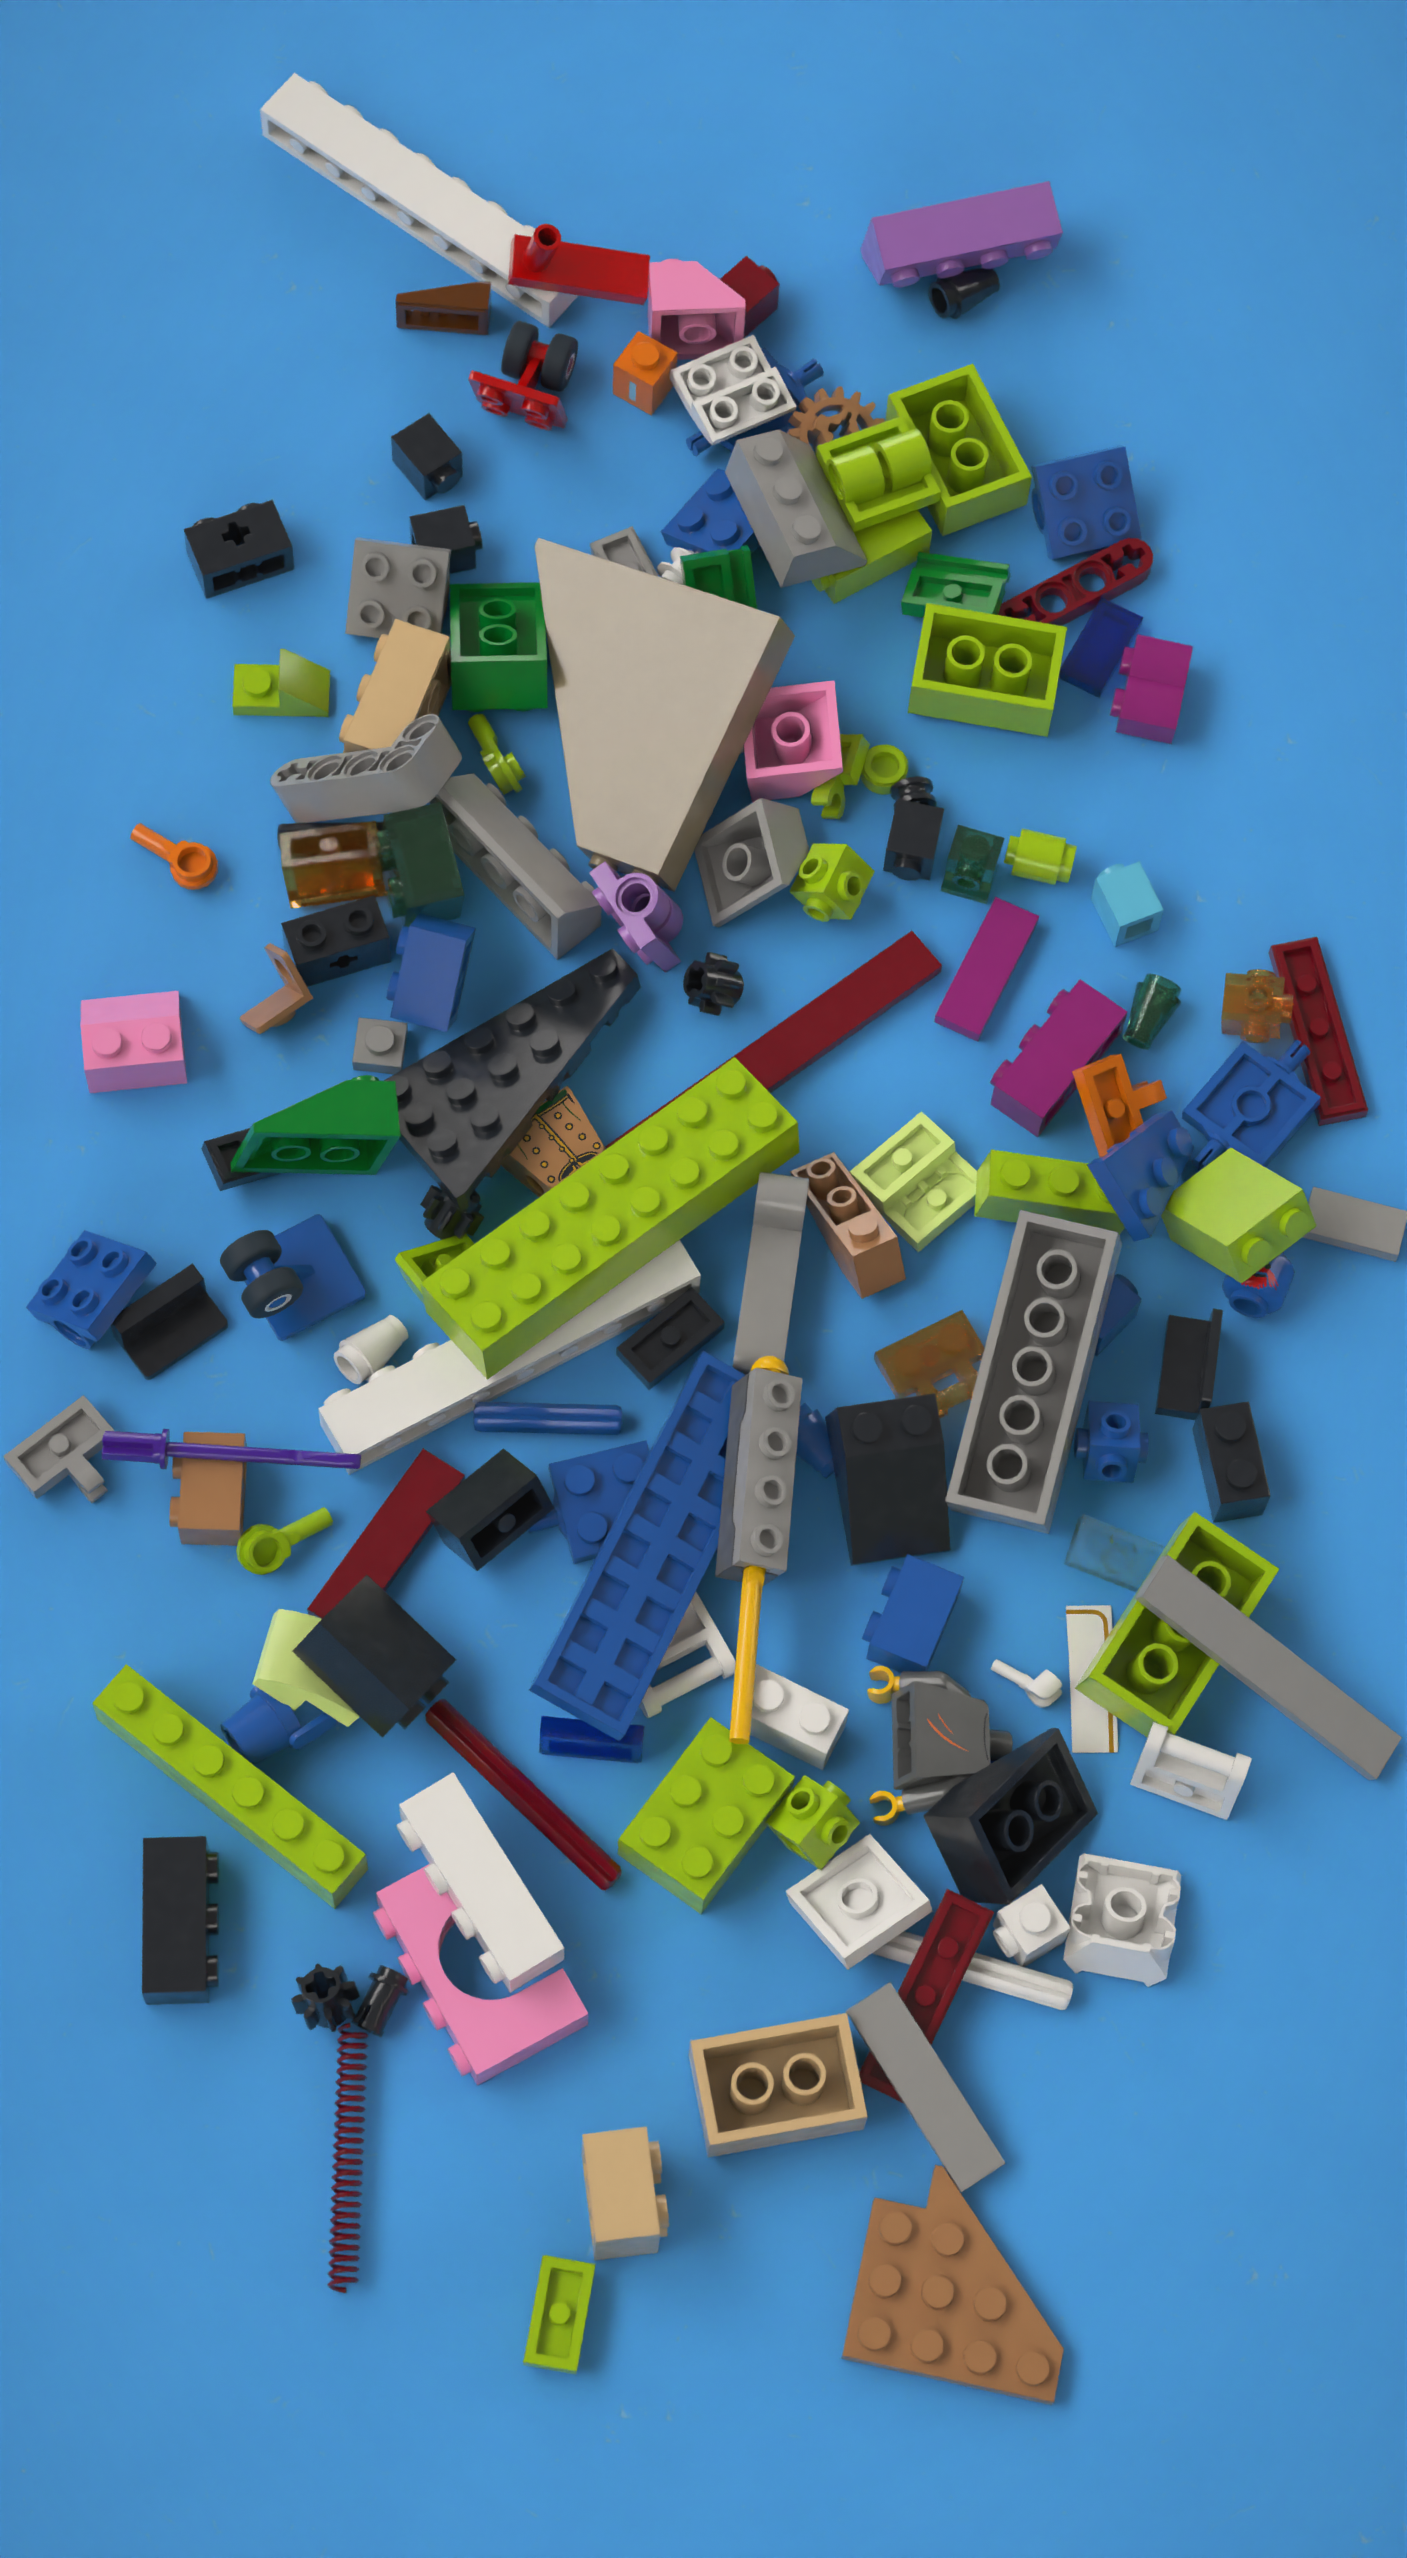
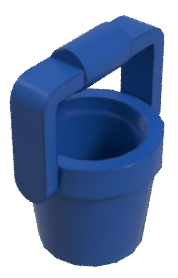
(269, 1727)

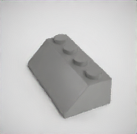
(517, 865)

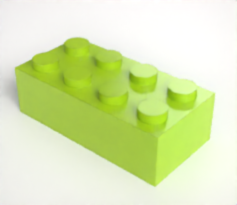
(1149, 1668)

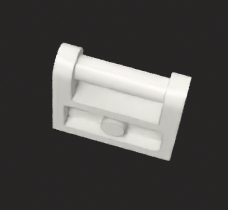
(692, 1633)
(1190, 1772)

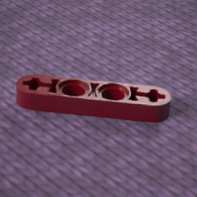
(1076, 598)

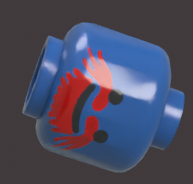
(1263, 1291)

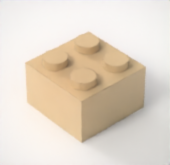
(621, 2193)

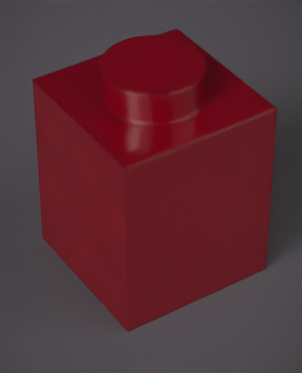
(757, 287)

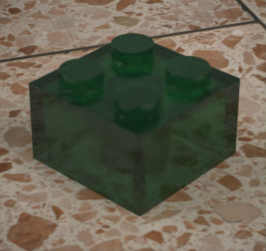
(420, 864)

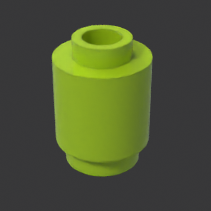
(1040, 857)

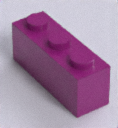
(1041, 1077)

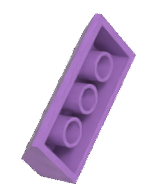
(962, 235)

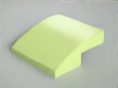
(918, 1181)
(290, 1679)

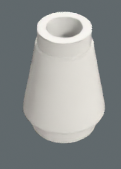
(370, 1349)

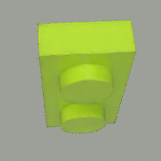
(559, 2314)

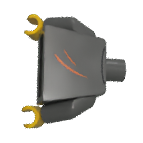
(936, 1737)

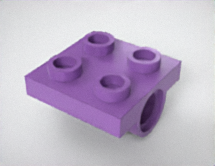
(643, 911)

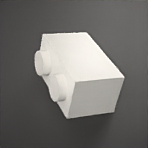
(795, 1718)

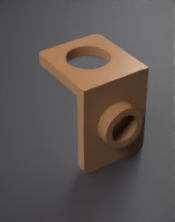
(281, 1005)

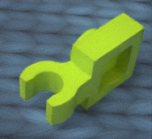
(831, 793)

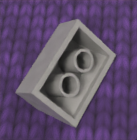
(792, 508)

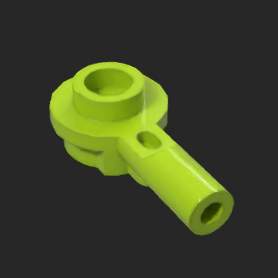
(504, 769)
(264, 1548)

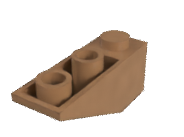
(852, 1226)

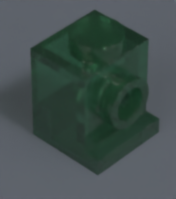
(972, 864)

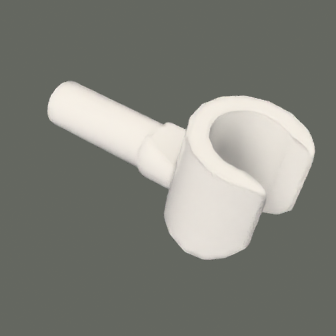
(1041, 1690)

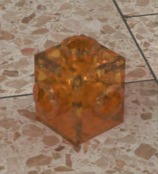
(1255, 1005)

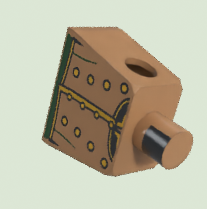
(554, 1145)

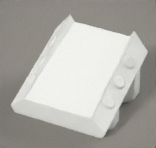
(1122, 1919)

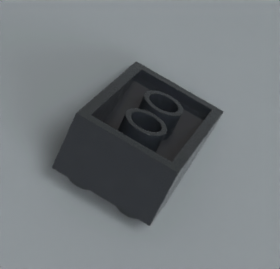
(890, 1478)
(1011, 1819)

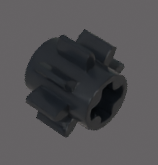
(713, 983)
(444, 1217)
(325, 1997)

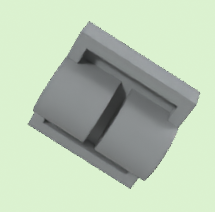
(397, 584)

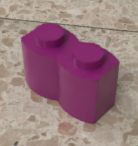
(1153, 688)

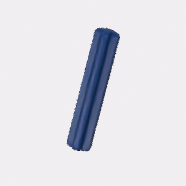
(547, 1418)

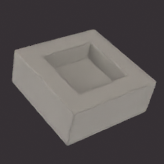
(379, 1046)

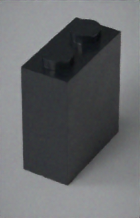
(376, 1657)

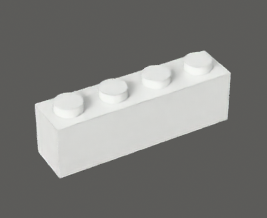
(480, 1882)

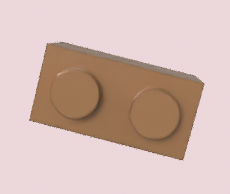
(210, 1494)

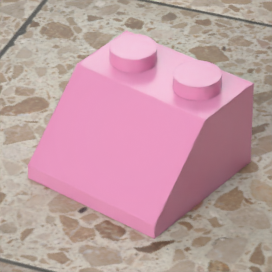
(692, 309)
(794, 742)
(133, 1042)

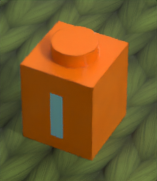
(644, 373)

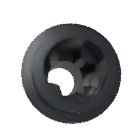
(962, 292)

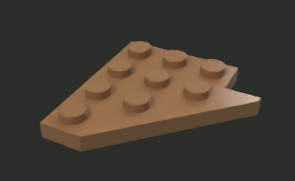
(946, 2303)

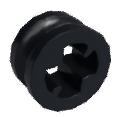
(914, 790)

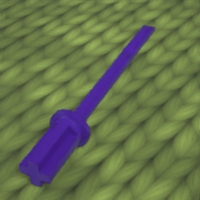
(157, 1449)

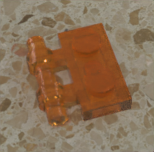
(930, 1356)

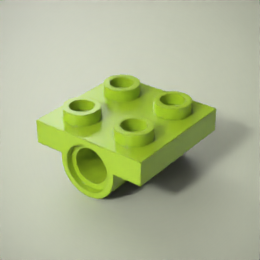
(879, 472)

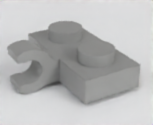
(62, 1450)

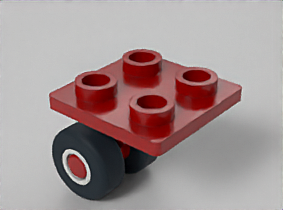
(525, 360)

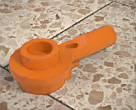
(190, 863)

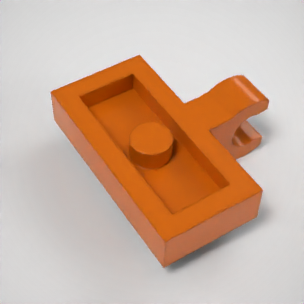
(1112, 1101)

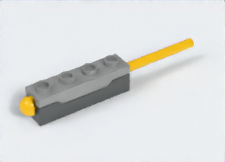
(756, 1508)

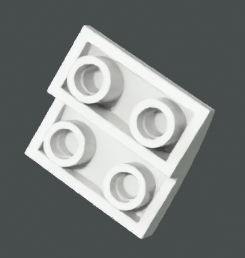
(731, 390)

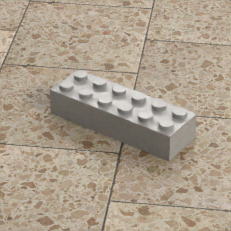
(1034, 1371)

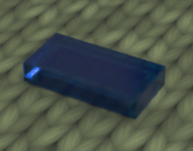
(1100, 647)
(580, 1740)

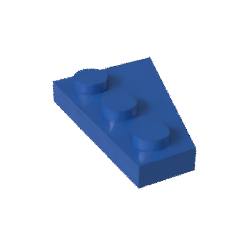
(1144, 1172)

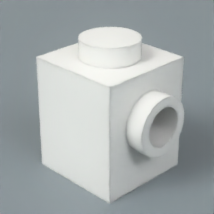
(1030, 1927)

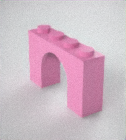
(485, 2032)

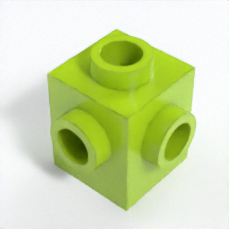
(831, 882)
(813, 1821)

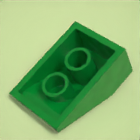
(498, 647)
(329, 1133)

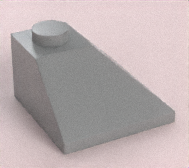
(750, 857)

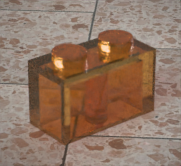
(332, 864)

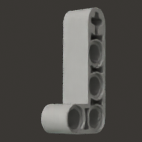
(371, 779)
(770, 1269)

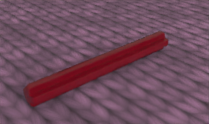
(523, 1794)

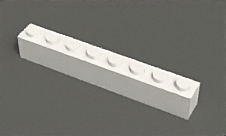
(403, 189)
(444, 1384)

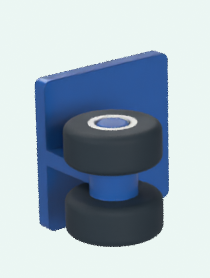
(293, 1276)

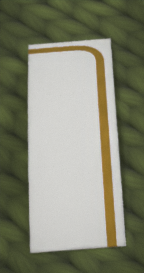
(1092, 1725)

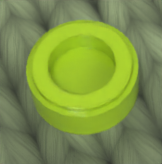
(883, 768)

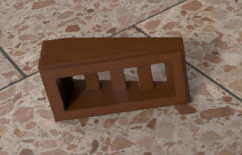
(447, 309)

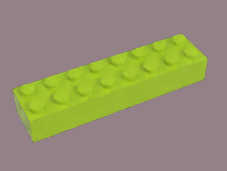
(610, 1217)

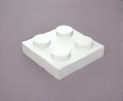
(859, 1901)

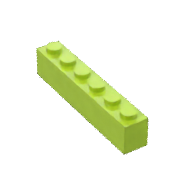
(230, 1786)

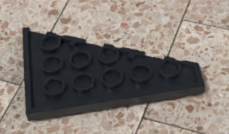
(478, 1093)

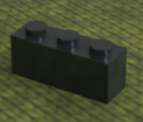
(178, 1920)

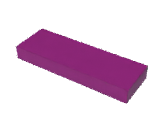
(986, 969)

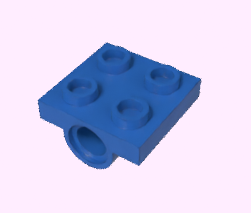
(1085, 502)
(90, 1287)

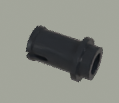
(380, 2000)

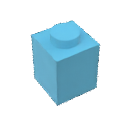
(1126, 903)

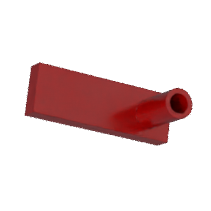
(577, 269)

